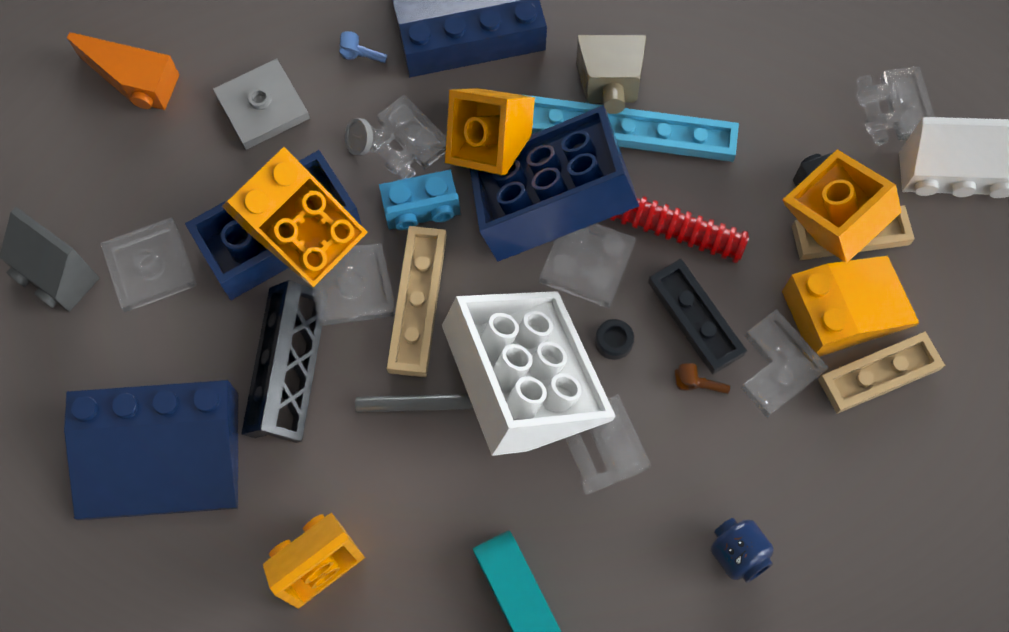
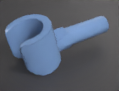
(351, 49)

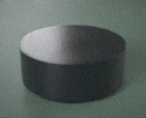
(614, 339)

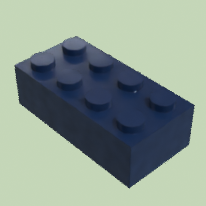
(238, 257)

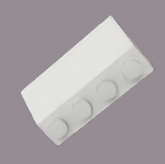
(957, 157)

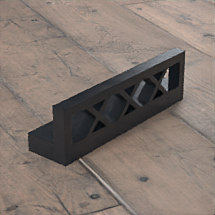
(272, 363)

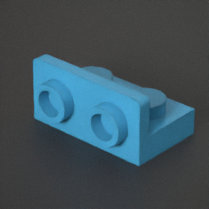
(420, 200)

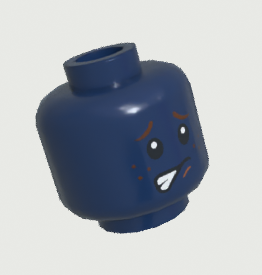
(742, 549)

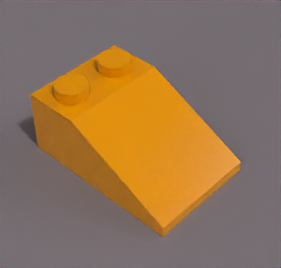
(848, 303)
(311, 561)

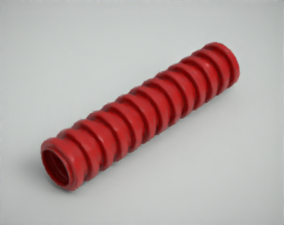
(686, 229)

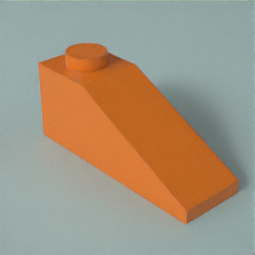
(136, 73)

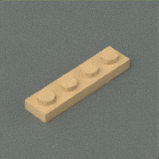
(417, 302)

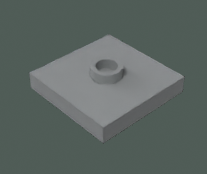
(261, 103)

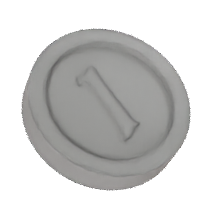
(358, 136)

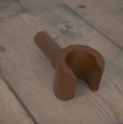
(688, 379)

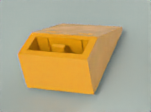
(295, 217)

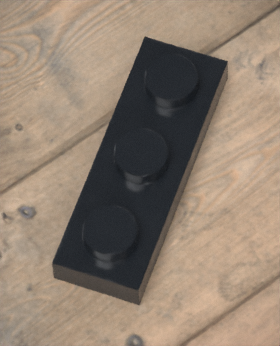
(697, 316)

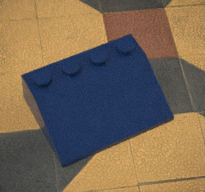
(467, 32)
(555, 186)
(152, 449)

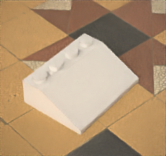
(524, 369)

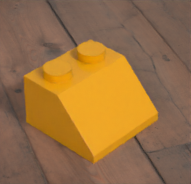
(487, 128)
(844, 205)

